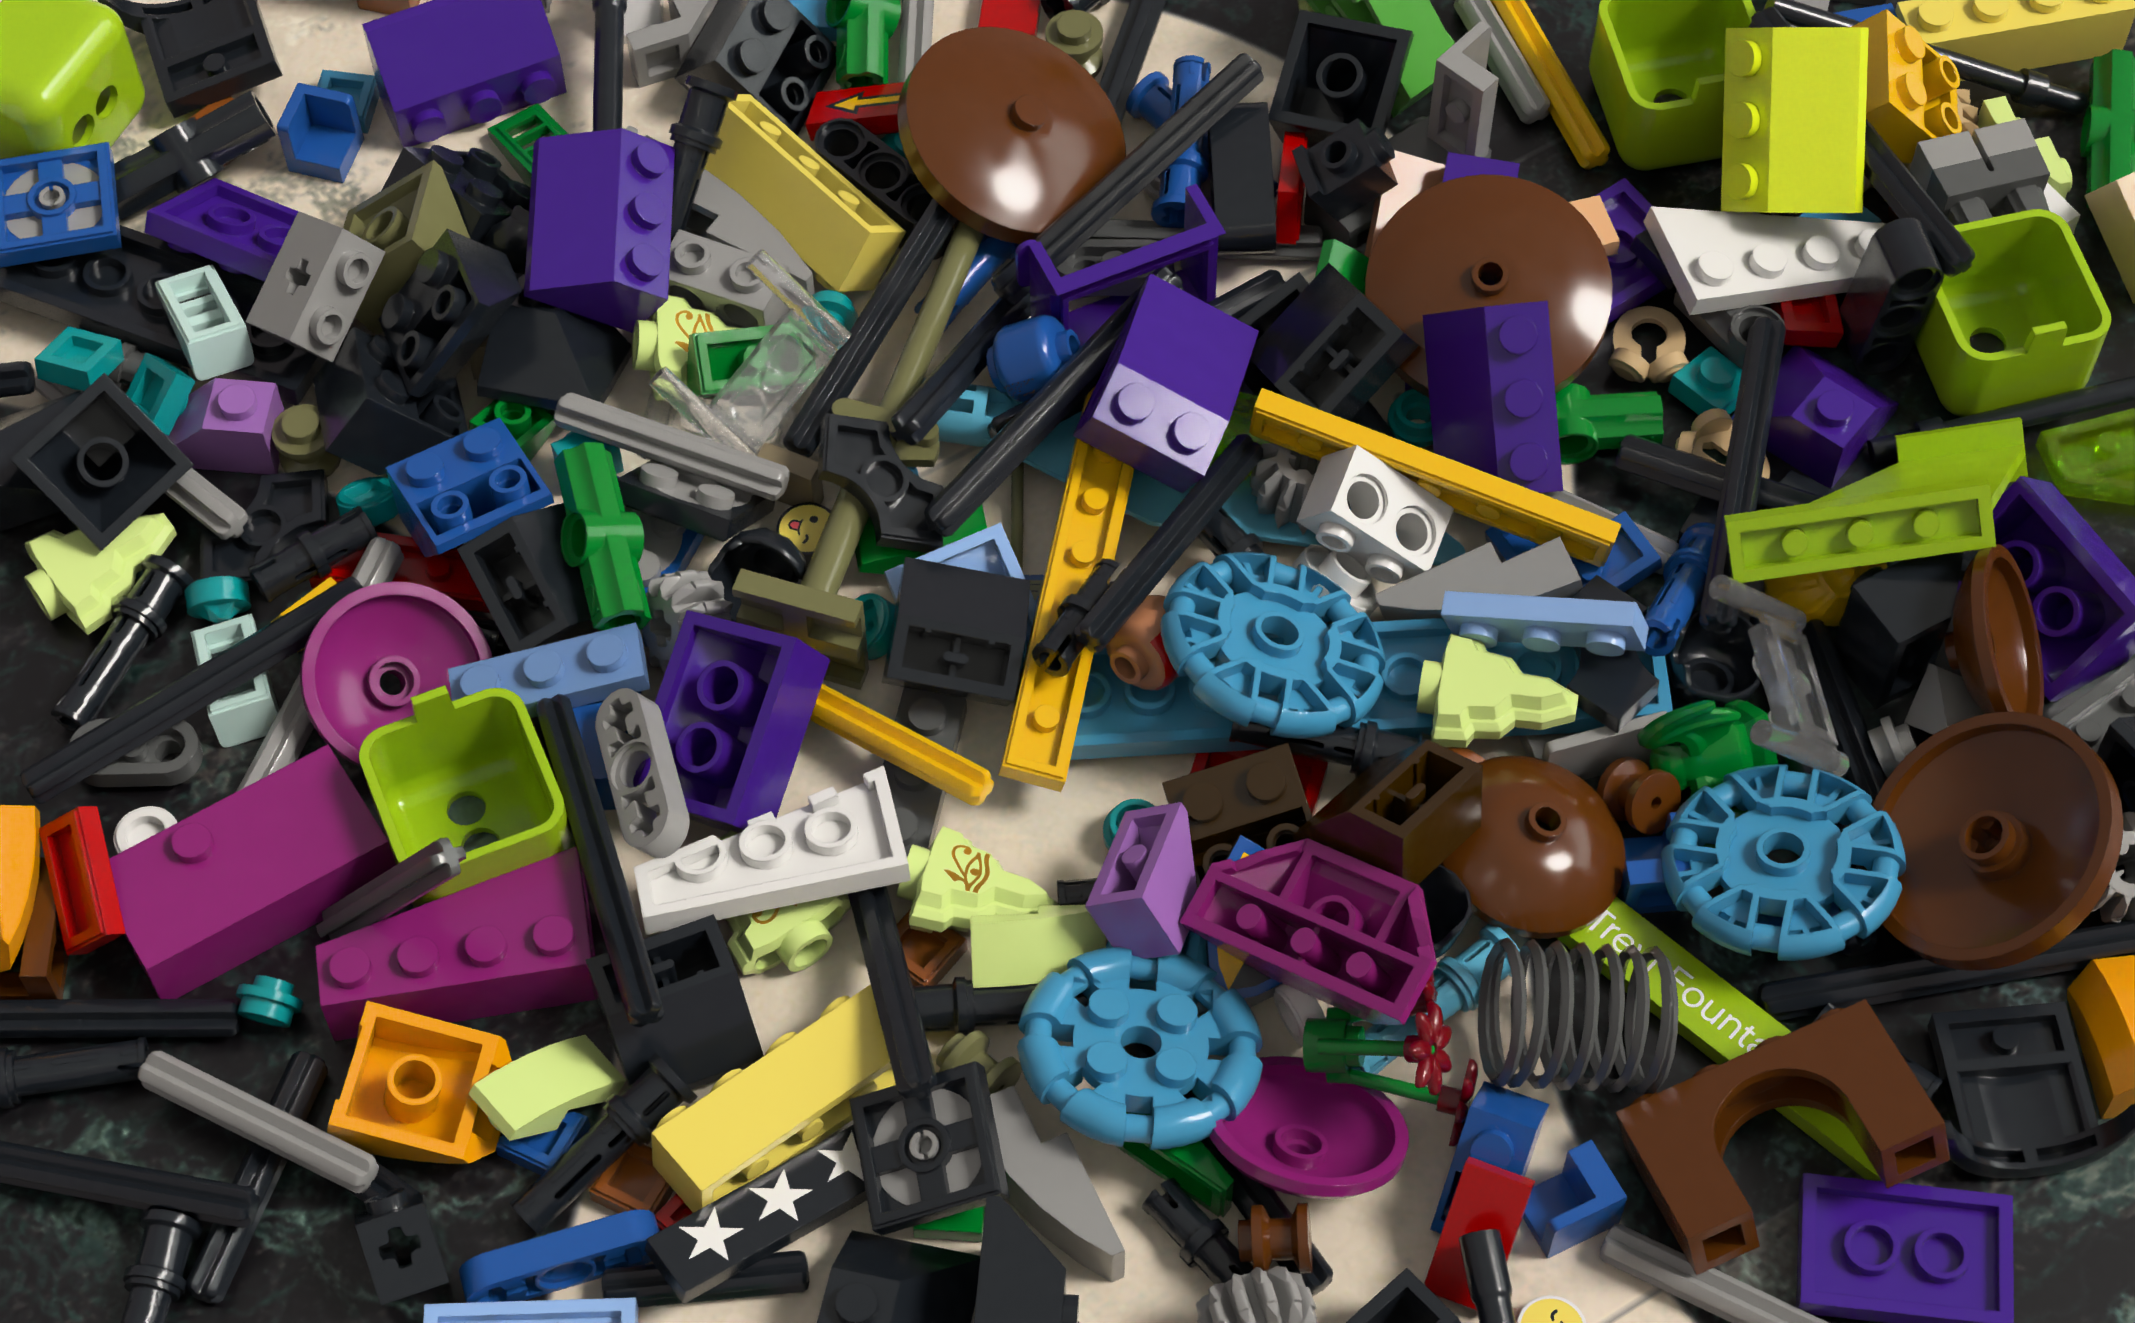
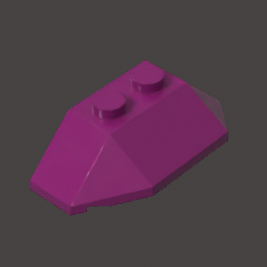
(1321, 927)

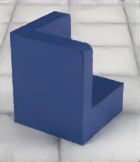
(320, 132)
(1642, 874)
(1576, 1202)

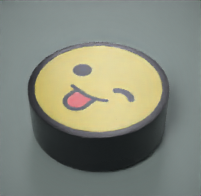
(804, 526)

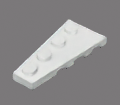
(1755, 258)
(811, 854)

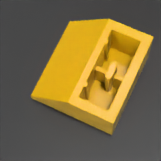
(1908, 86)

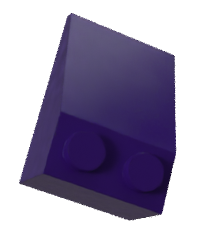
(1168, 385)

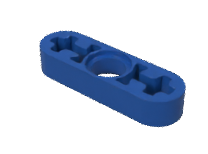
(558, 1258)

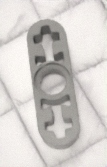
(661, 788)

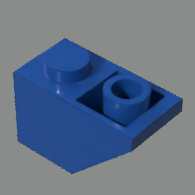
(1497, 1130)

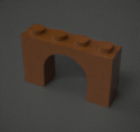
(1832, 1065)

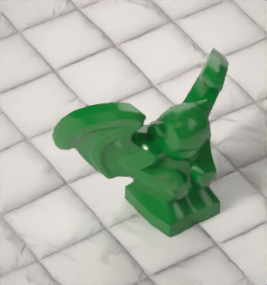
(1705, 743)

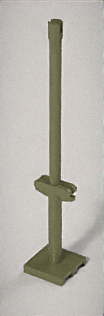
(813, 608)

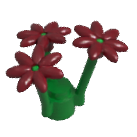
(1336, 1046)

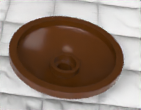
(1997, 636)
(1533, 877)

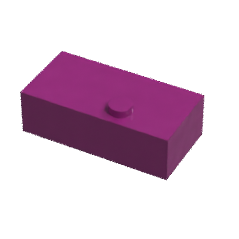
(246, 873)

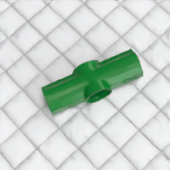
(862, 39)
(2109, 119)
(1604, 420)
(601, 537)

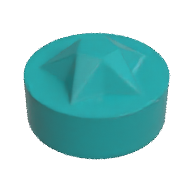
(372, 495)
(217, 598)
(878, 623)

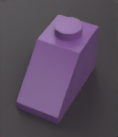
(230, 426)
(1146, 882)

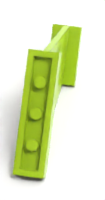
(1923, 506)

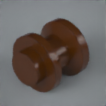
(1639, 794)
(1276, 1239)

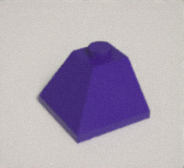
(1823, 416)

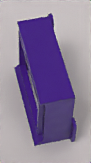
(1194, 248)

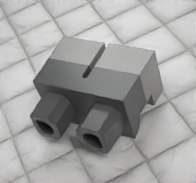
(1983, 174)

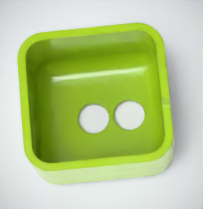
(1660, 50)
(64, 76)
(2031, 294)
(457, 750)

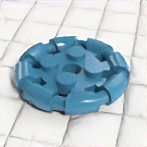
(1277, 599)
(1793, 890)
(1157, 1018)

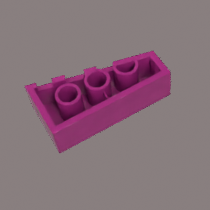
(469, 954)

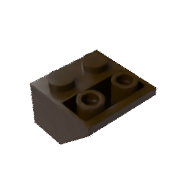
(1244, 796)
(1403, 811)

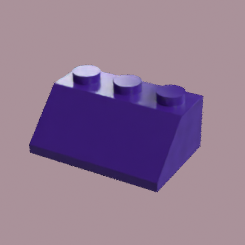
(462, 64)
(600, 225)
(1495, 392)
(2074, 583)
(735, 716)

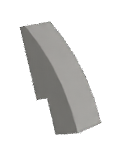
(1537, 572)
(1055, 1190)

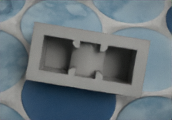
(315, 286)

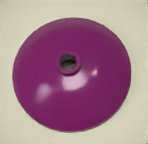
(377, 632)
(1314, 1134)

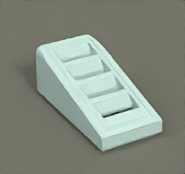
(208, 326)
(250, 707)

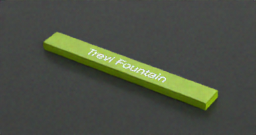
(1713, 1016)

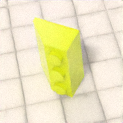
(1794, 119)

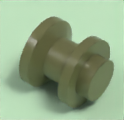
(1078, 36)
(301, 442)
(974, 1047)

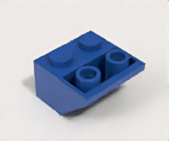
(465, 487)

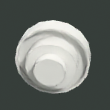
(1343, 571)

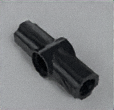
(191, 153)

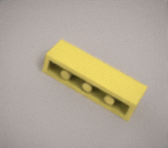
(2022, 31)
(804, 198)
(774, 1105)

